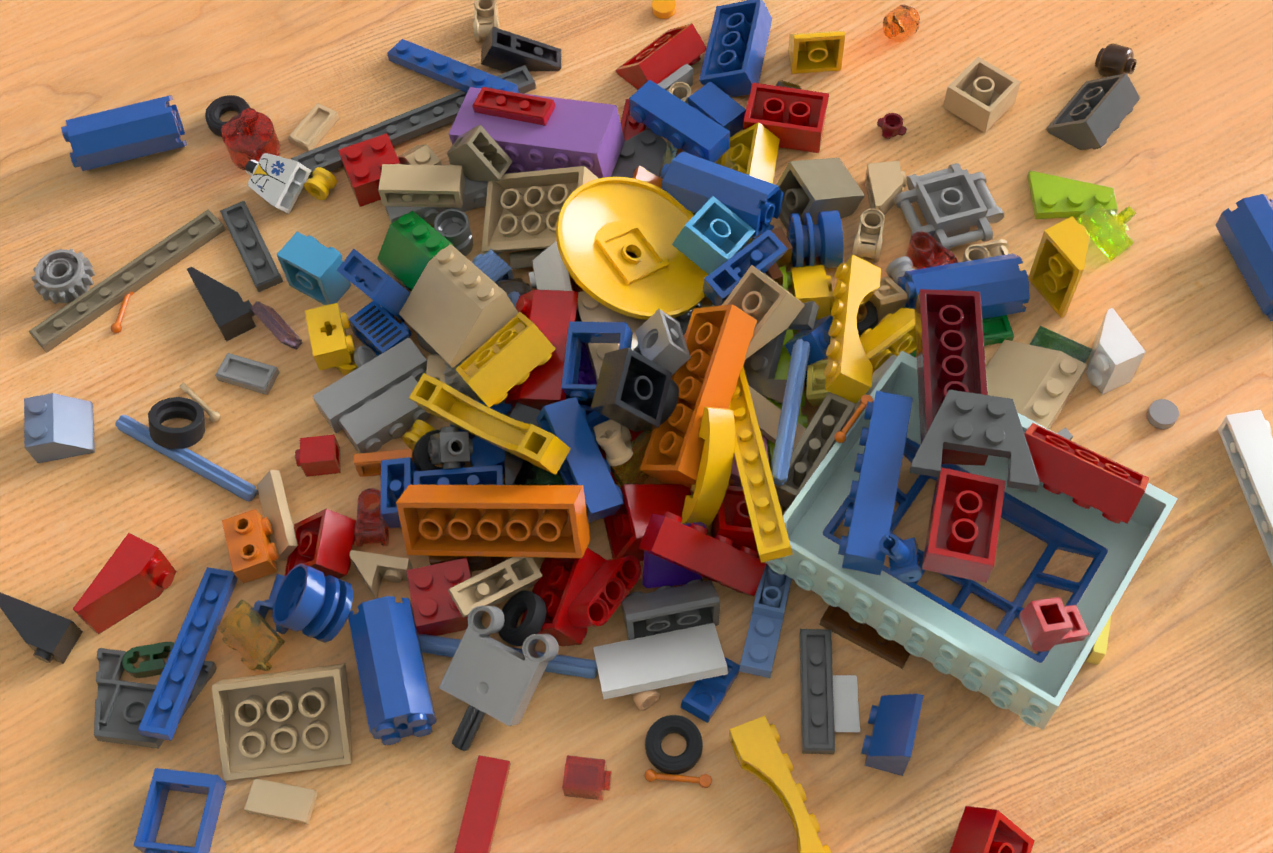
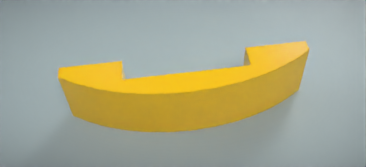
(714, 468)

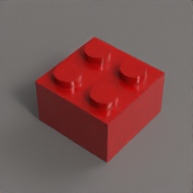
(364, 166)
(431, 602)

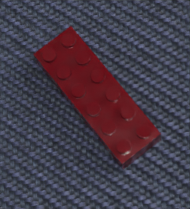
(949, 356)

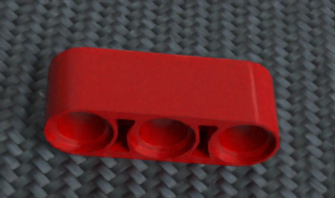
(604, 592)

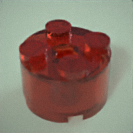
(249, 137)

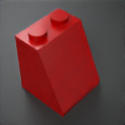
(640, 501)

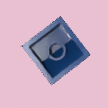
(893, 732)

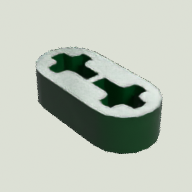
(153, 656)

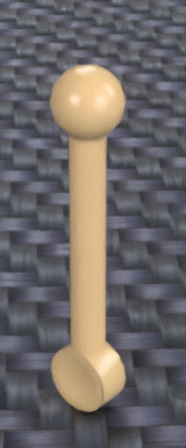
(214, 416)

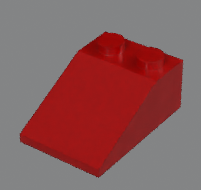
(125, 584)

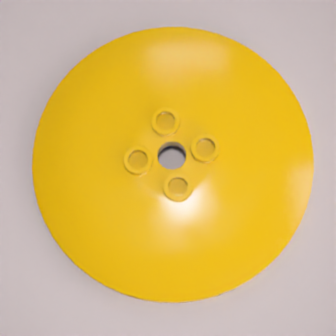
(637, 217)

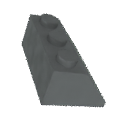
(1095, 112)
(670, 609)

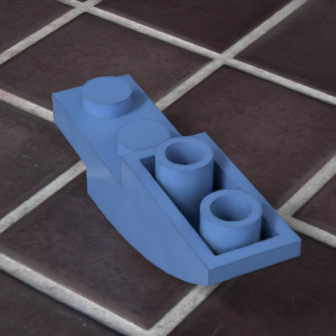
(765, 624)

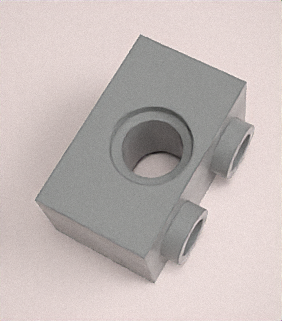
(663, 341)

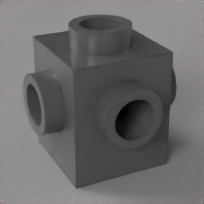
(440, 448)

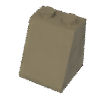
(816, 188)

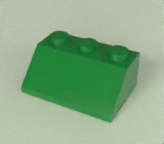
(410, 247)

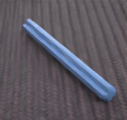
(790, 412)
(190, 460)
(560, 664)

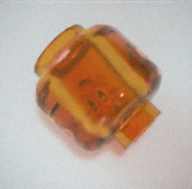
(902, 23)

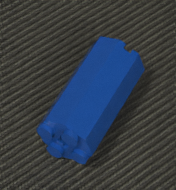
(124, 133)
(696, 180)
(1250, 241)
(997, 278)
(391, 670)

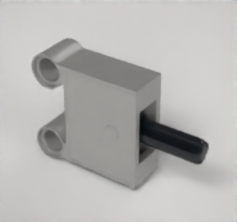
(493, 675)

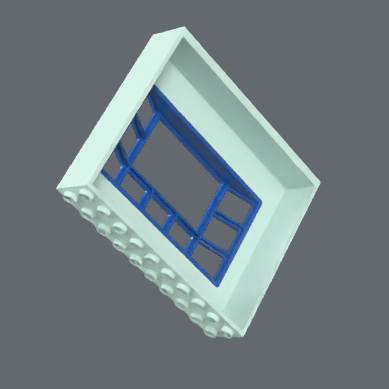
(940, 631)

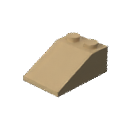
(767, 303)

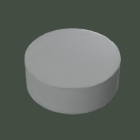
(1162, 414)

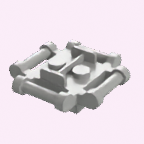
(951, 205)

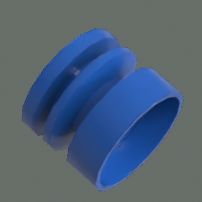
(816, 240)
(313, 603)

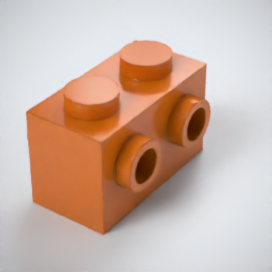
(250, 545)

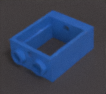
(374, 282)
(589, 333)
(182, 781)

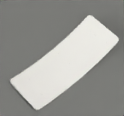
(846, 703)

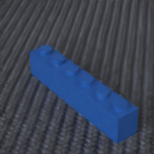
(877, 482)

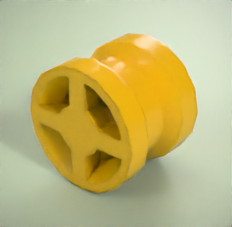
(320, 183)
(419, 429)

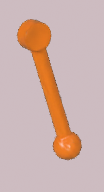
(116, 327)
(840, 436)
(704, 780)

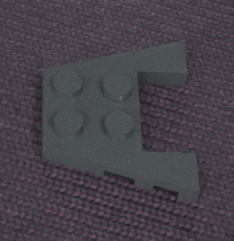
(762, 365)
(982, 427)
(124, 703)

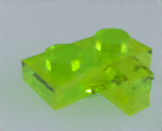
(1108, 229)

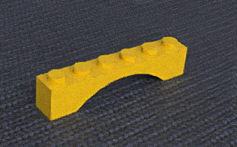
(848, 367)
(498, 429)
(760, 755)

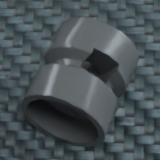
(455, 227)

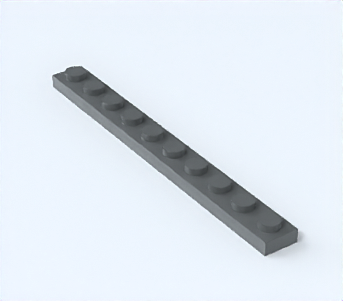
(406, 125)

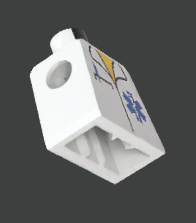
(277, 180)

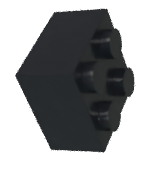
(631, 390)

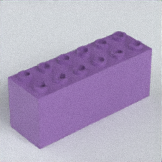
(573, 137)

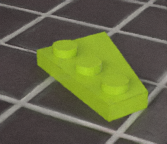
(1066, 197)

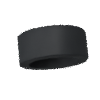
(176, 437)

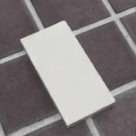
(659, 661)

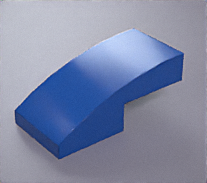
(709, 693)

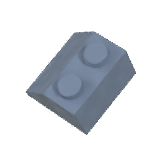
(58, 427)

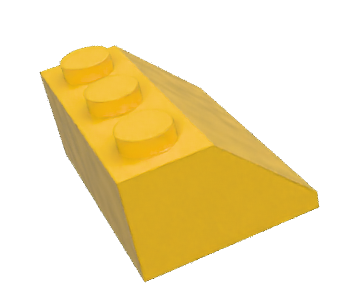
(752, 153)
(1060, 263)
(890, 337)
(505, 359)

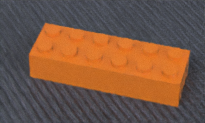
(717, 348)
(495, 520)

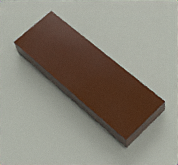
(864, 636)

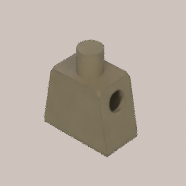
(479, 156)

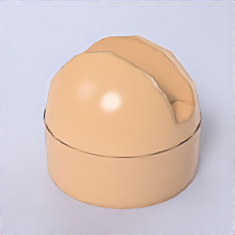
(646, 698)

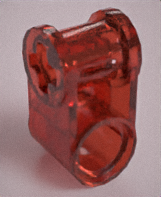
(932, 251)
(370, 525)

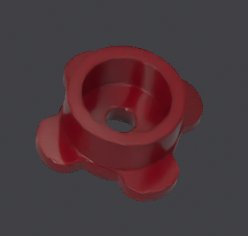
(891, 125)

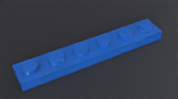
(444, 68)
(188, 655)

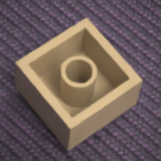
(981, 94)

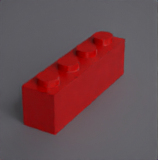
(703, 554)

